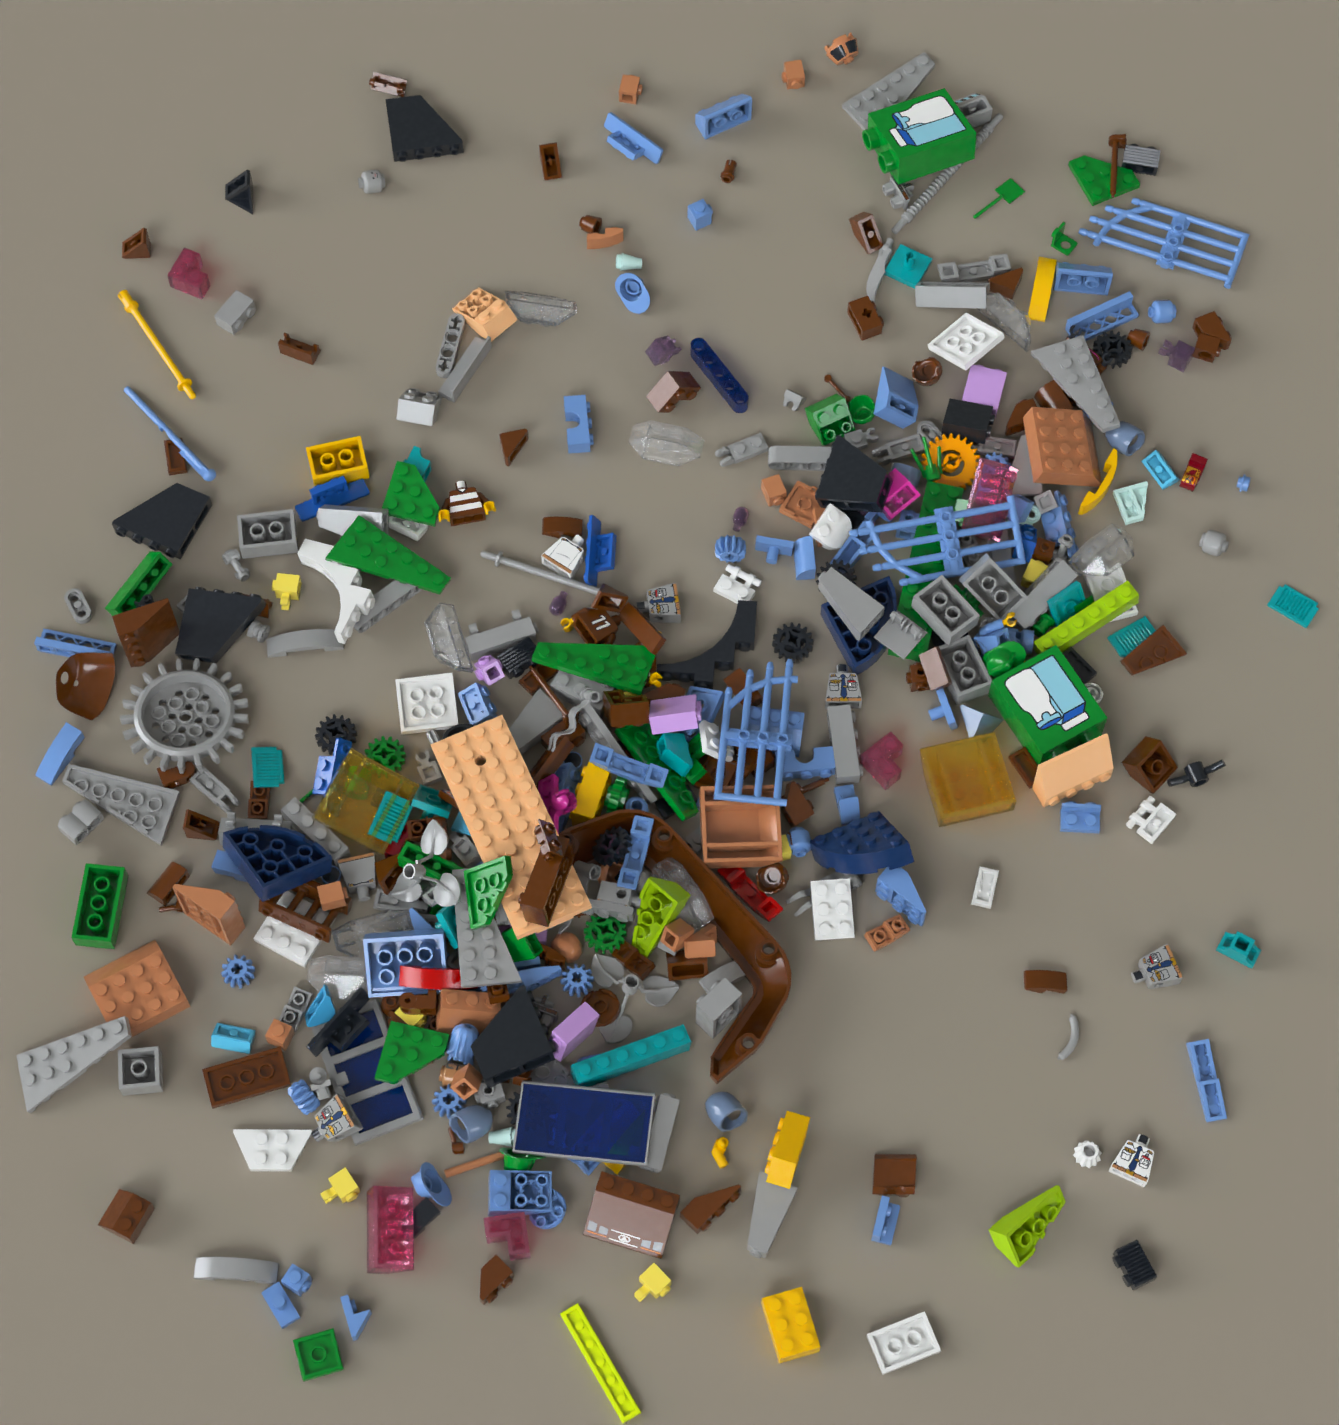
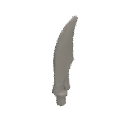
(879, 269)

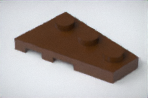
(1153, 651)

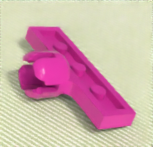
(556, 801)

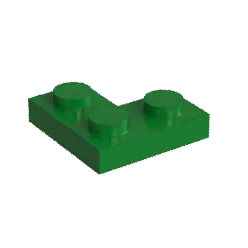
(696, 753)

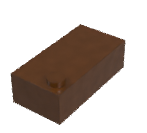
(546, 885)

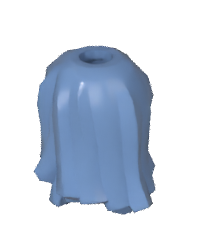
(460, 1043)

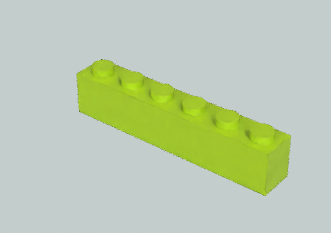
(1089, 619)

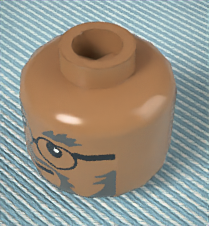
(448, 1071)

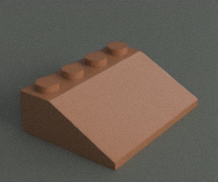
(211, 910)

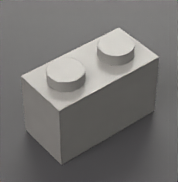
(235, 312)

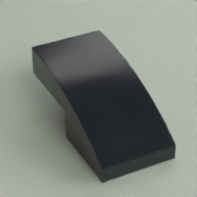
(423, 1215)

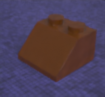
(1150, 764)
(126, 1215)

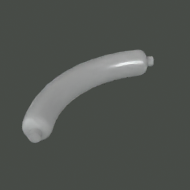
(1073, 1039)

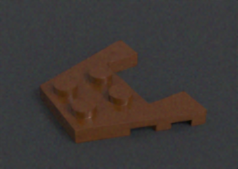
(710, 765)

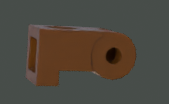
(172, 778)
(419, 1004)

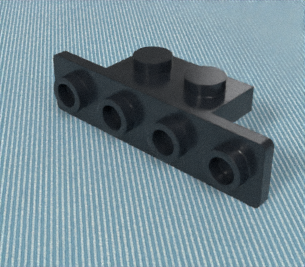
(343, 1026)

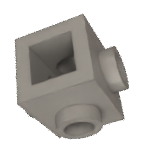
(490, 1097)

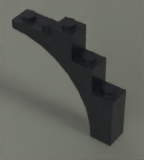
(721, 656)

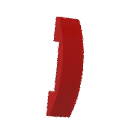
(749, 893)
(430, 978)

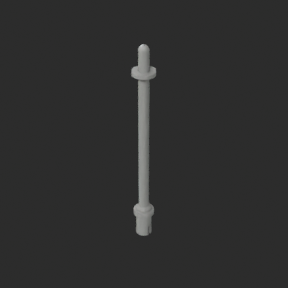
(500, 559)

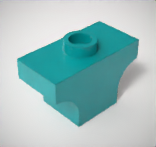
(422, 465)
(1239, 948)

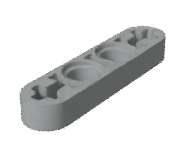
(450, 345)

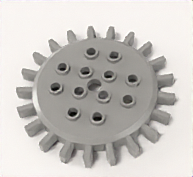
(193, 686)

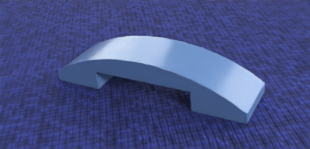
(627, 767)
(635, 859)

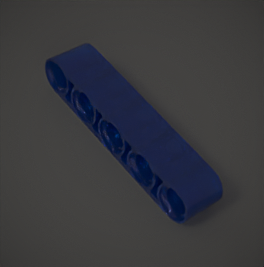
(719, 382)

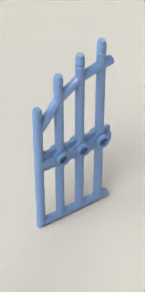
(1174, 239)
(949, 542)
(760, 739)

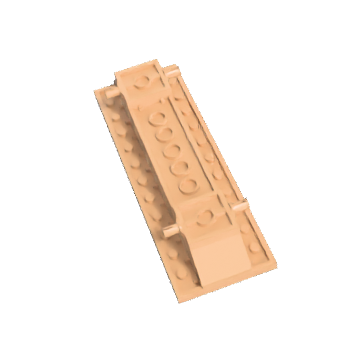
(502, 813)

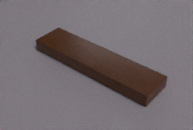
(642, 628)

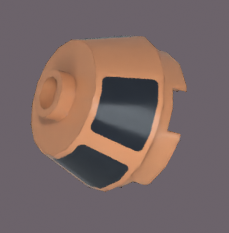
(842, 49)

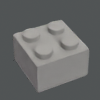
(140, 1070)

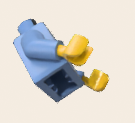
(993, 634)

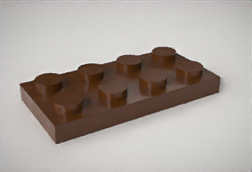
(246, 1077)

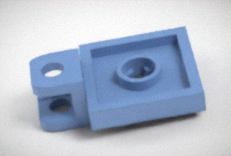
(712, 702)

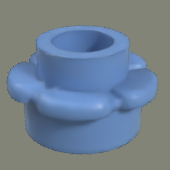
(1243, 483)

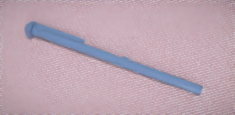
(186, 453)

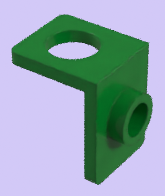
(1059, 237)

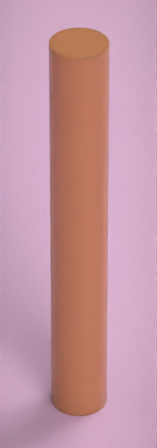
(474, 1164)

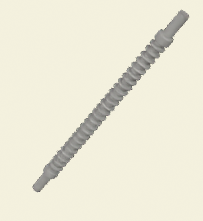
(941, 179)

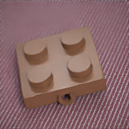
(800, 504)

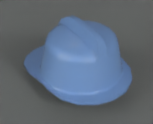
(632, 292)
(431, 1185)

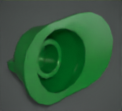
(1004, 658)
(518, 1161)

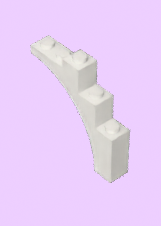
(353, 598)

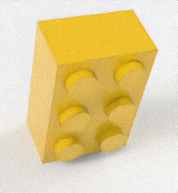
(338, 459)
(590, 793)
(787, 1149)
(790, 1325)

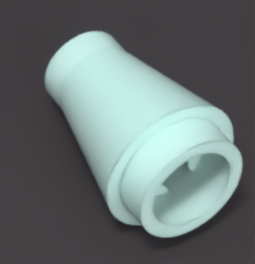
(627, 262)
(502, 1136)

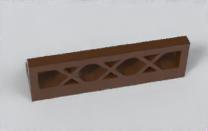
(551, 761)

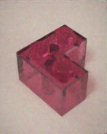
(186, 274)
(879, 760)
(510, 1229)

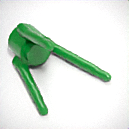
(932, 471)

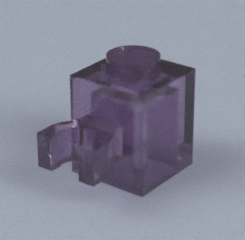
(662, 350)
(1179, 355)

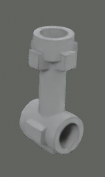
(1066, 542)
(232, 557)

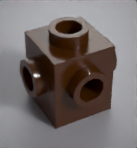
(917, 678)

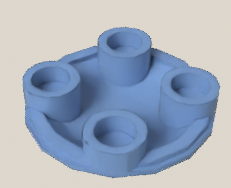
(551, 1219)

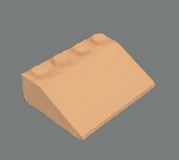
(1074, 771)

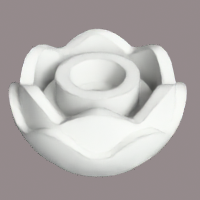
(1095, 690)

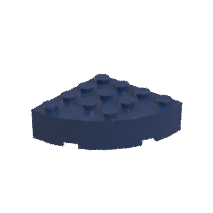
(867, 651)
(862, 846)
(275, 858)

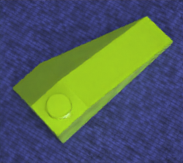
(658, 907)
(1021, 1229)

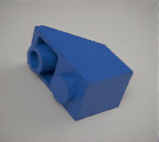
(1029, 541)

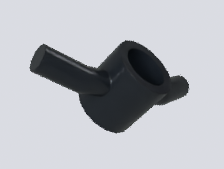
(1196, 774)

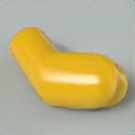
(718, 1151)

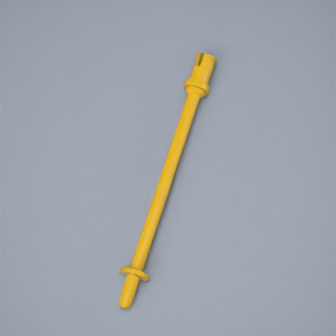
(131, 306)

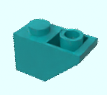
(674, 752)

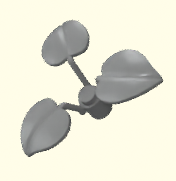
(408, 885)
(608, 971)

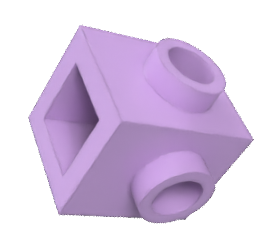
(489, 669)

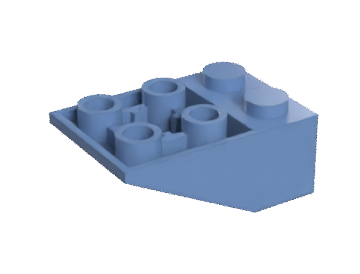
(896, 399)
(900, 891)
(519, 1192)

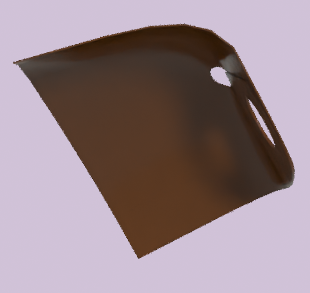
(95, 678)

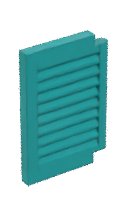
(1293, 605)
(1131, 636)
(267, 767)
(390, 818)

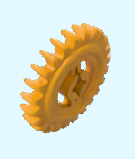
(966, 455)

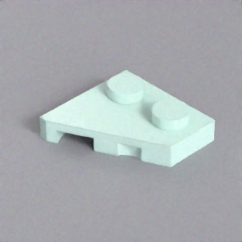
(1131, 502)

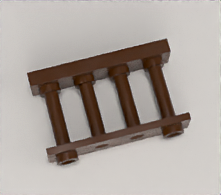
(301, 922)

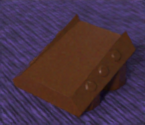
(894, 1174)

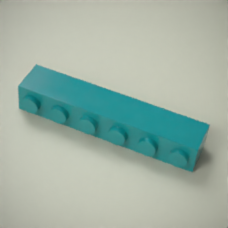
(631, 1057)

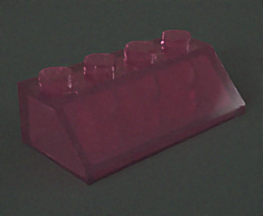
(990, 486)
(390, 1230)

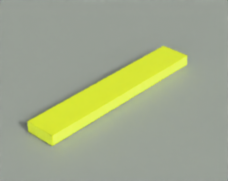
(600, 1363)

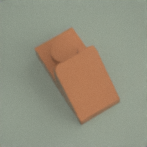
(701, 943)

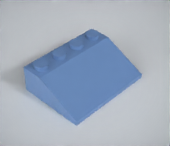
(389, 950)

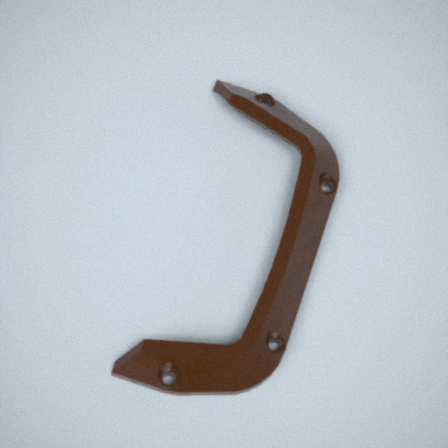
(736, 930)

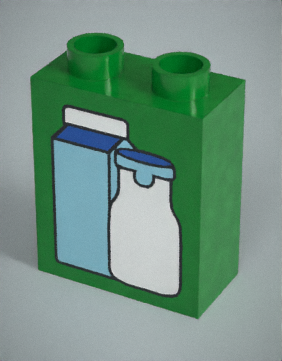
(920, 136)
(1047, 705)

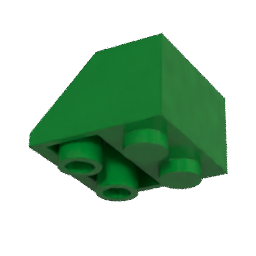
(830, 418)

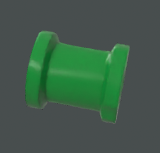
(1043, 625)

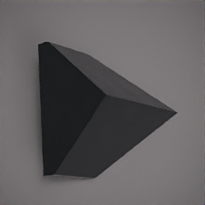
(240, 191)

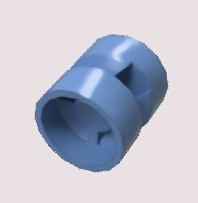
(1024, 637)

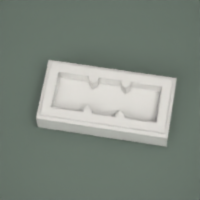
(985, 887)

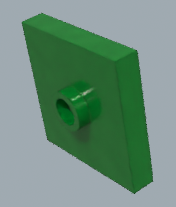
(318, 1355)

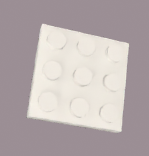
(966, 341)
(426, 703)
(288, 940)

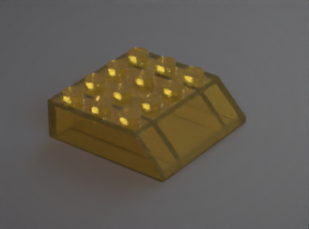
(967, 779)
(355, 798)

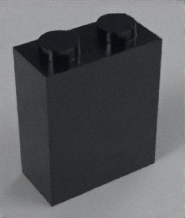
(968, 420)

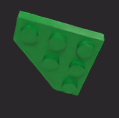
(1095, 178)
(410, 497)
(485, 889)
(408, 1051)

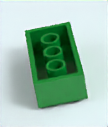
(100, 906)

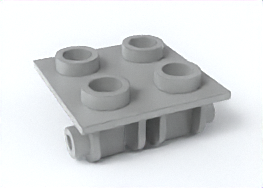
(900, 634)

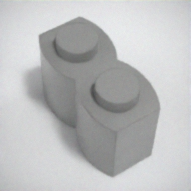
(80, 821)

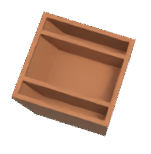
(1061, 447)
(739, 831)
(138, 988)

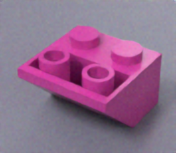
(900, 495)

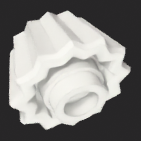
(1087, 1154)

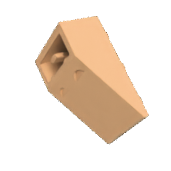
(485, 313)

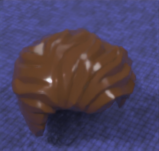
(927, 371)
(772, 878)

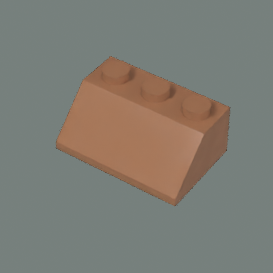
(464, 1007)

